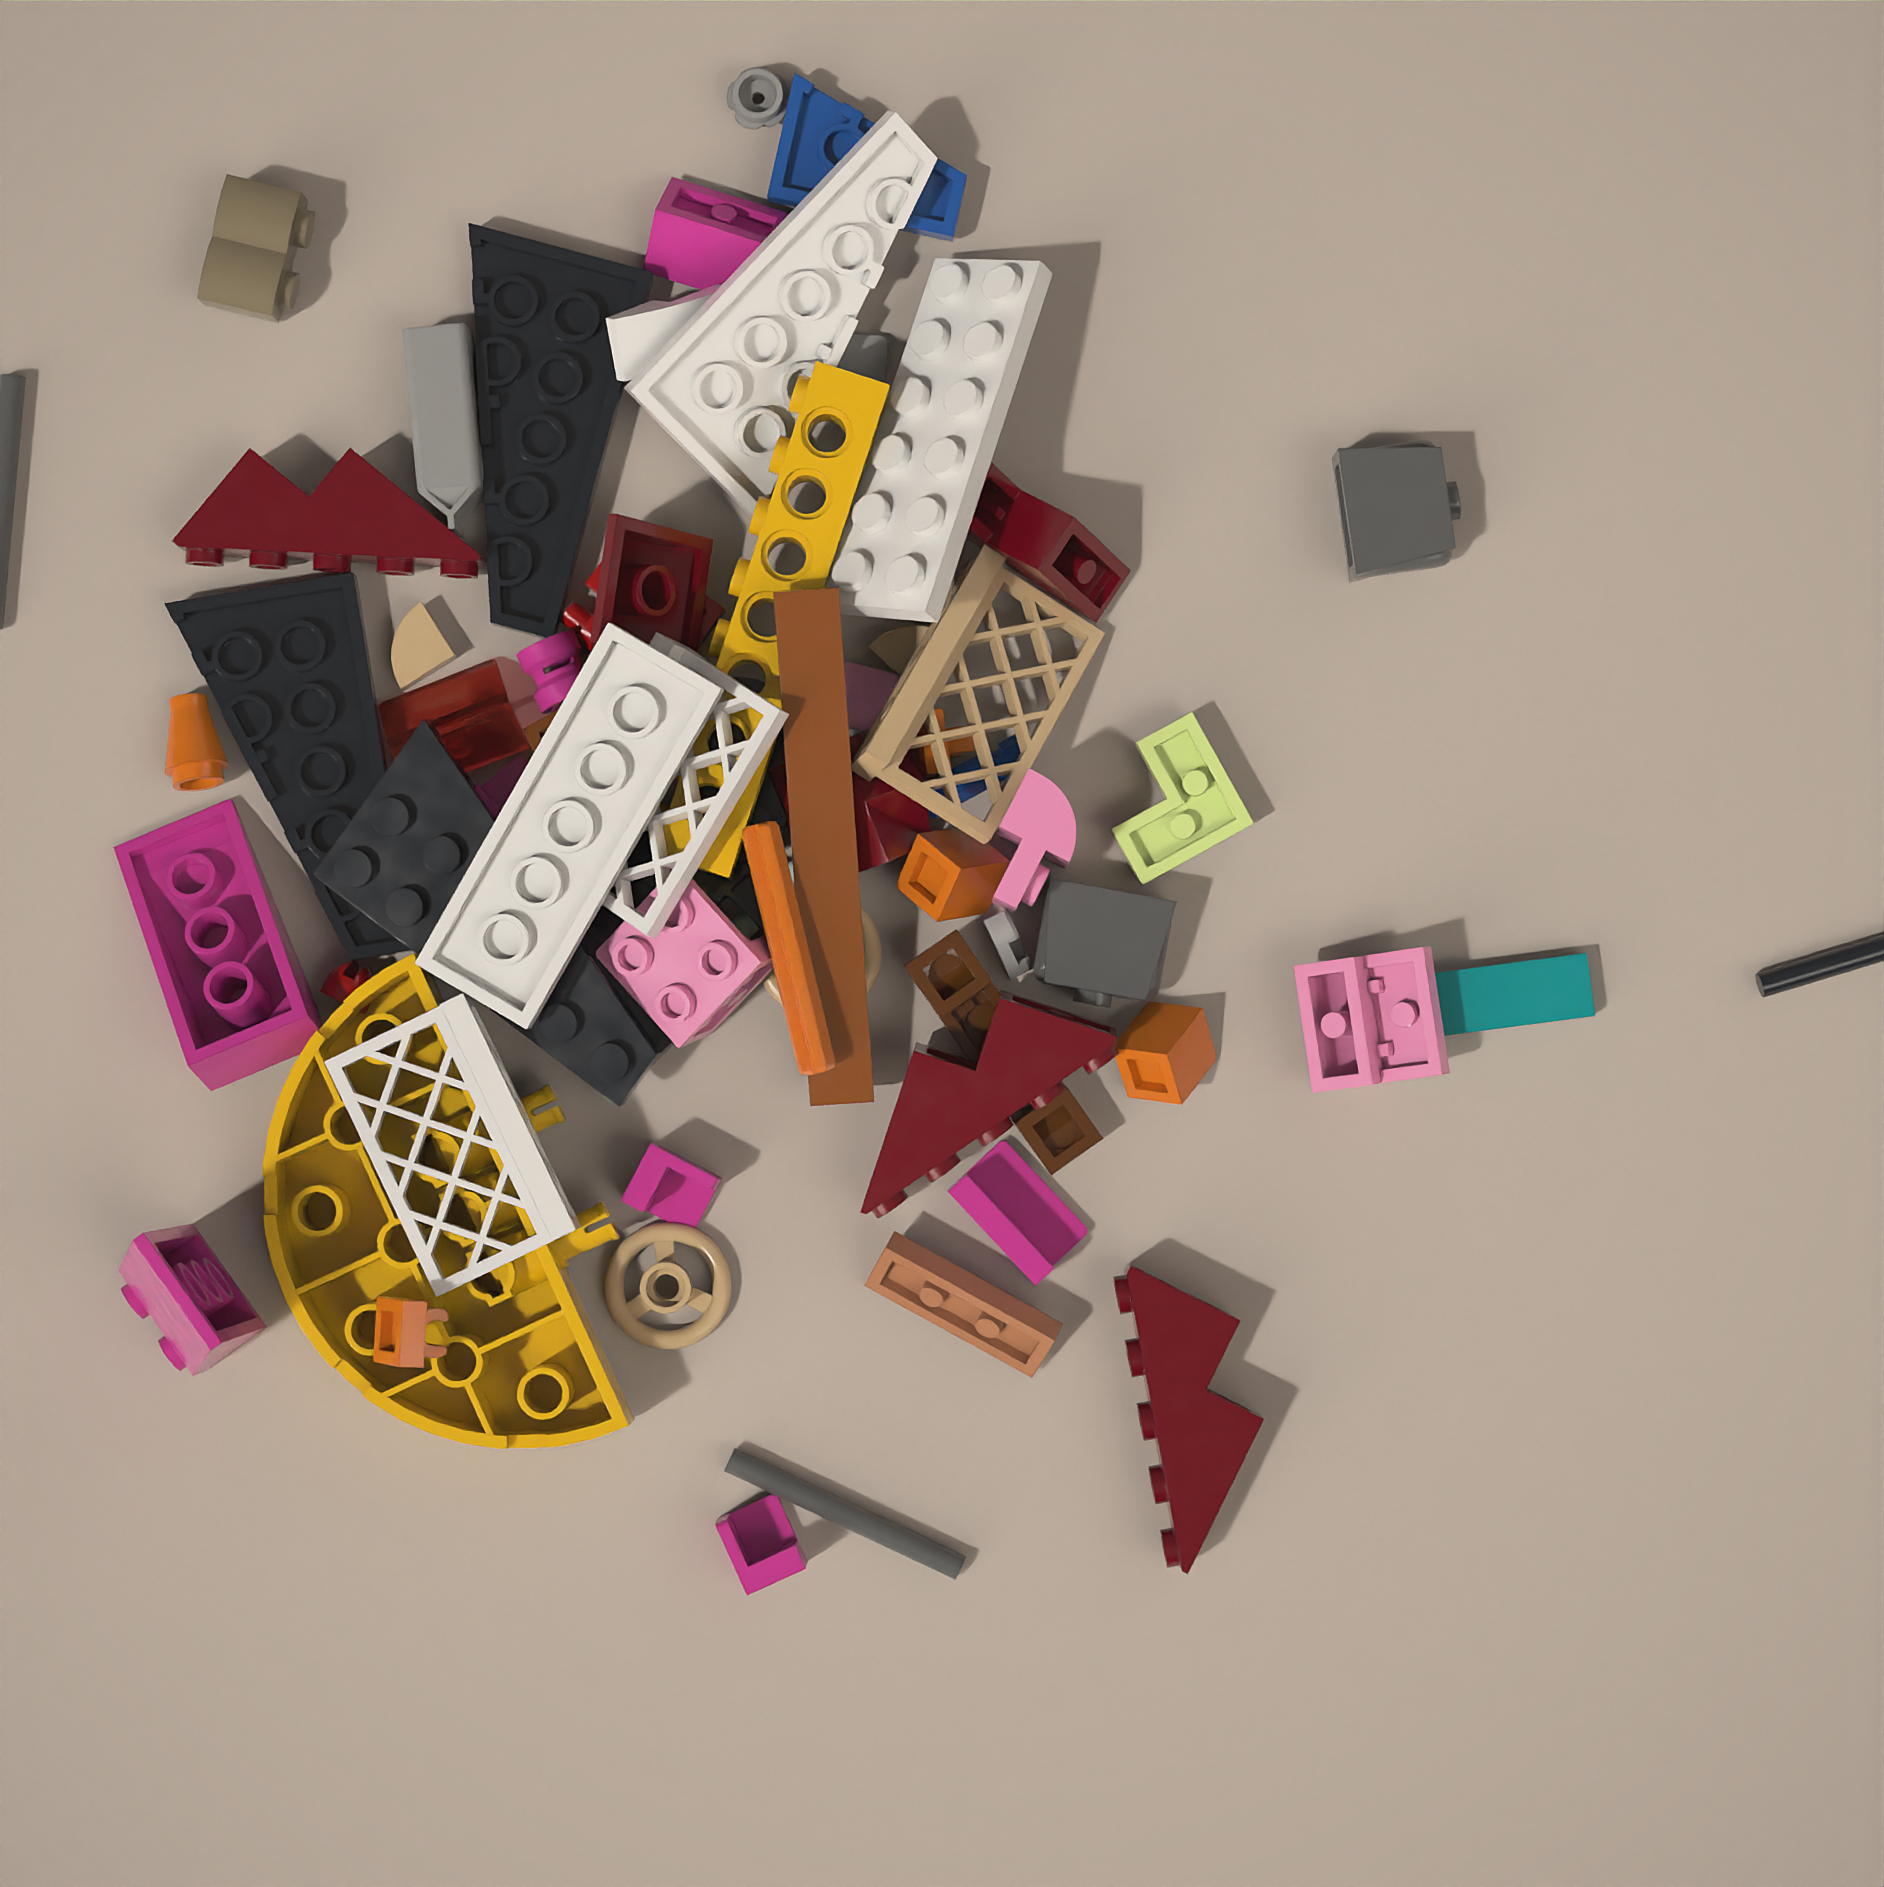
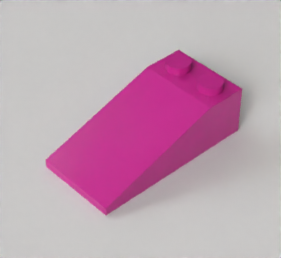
(218, 946)
(188, 1296)

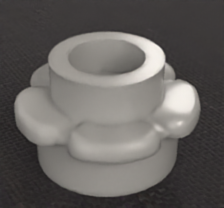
(752, 82)

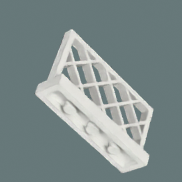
(717, 808)
(503, 1117)

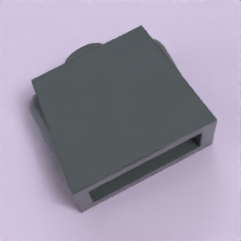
(1395, 508)
(1102, 942)

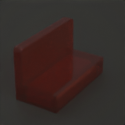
(468, 712)

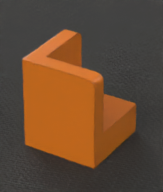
(951, 874)
(1165, 1052)

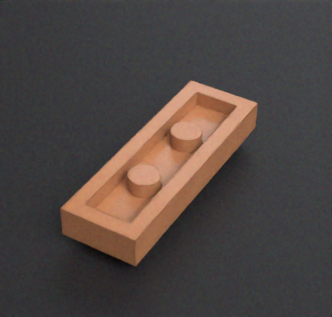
(963, 1304)

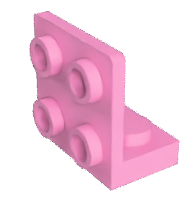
(693, 968)

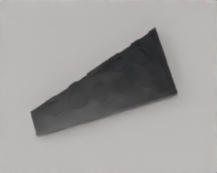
(542, 411)
(304, 712)
(402, 868)

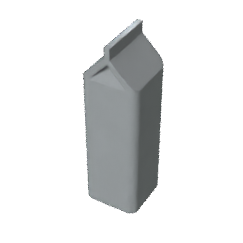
(445, 419)

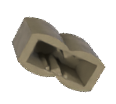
(255, 249)

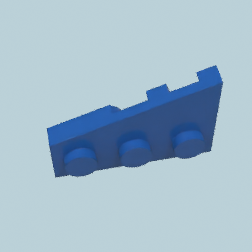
(821, 132)

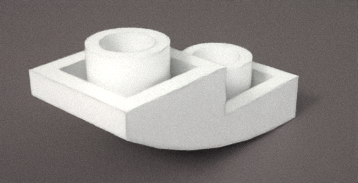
(645, 329)

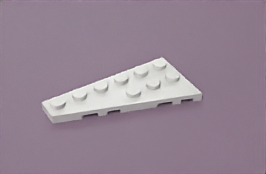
(793, 302)

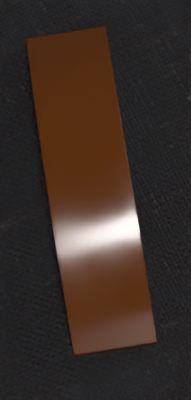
(965, 1004)

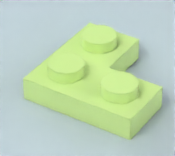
(1197, 808)

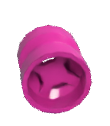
(546, 665)

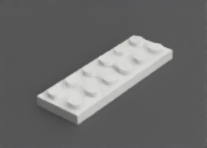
(937, 437)
(569, 826)

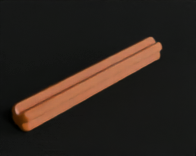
(788, 948)

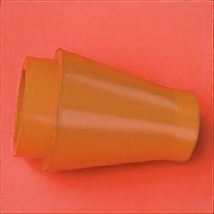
(193, 745)

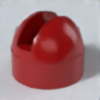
(345, 980)

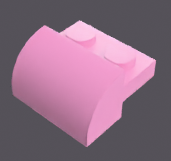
(1043, 828)
(1371, 1019)

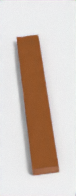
(825, 831)

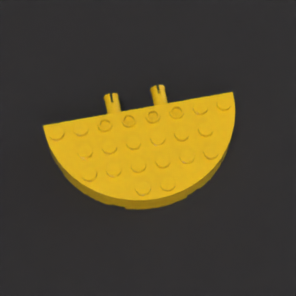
(517, 1338)

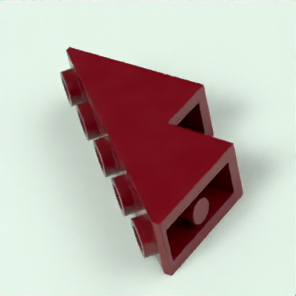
(344, 521)
(1046, 546)
(957, 1100)
(1195, 1430)

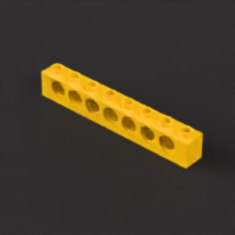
(857, 407)

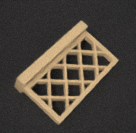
(926, 679)

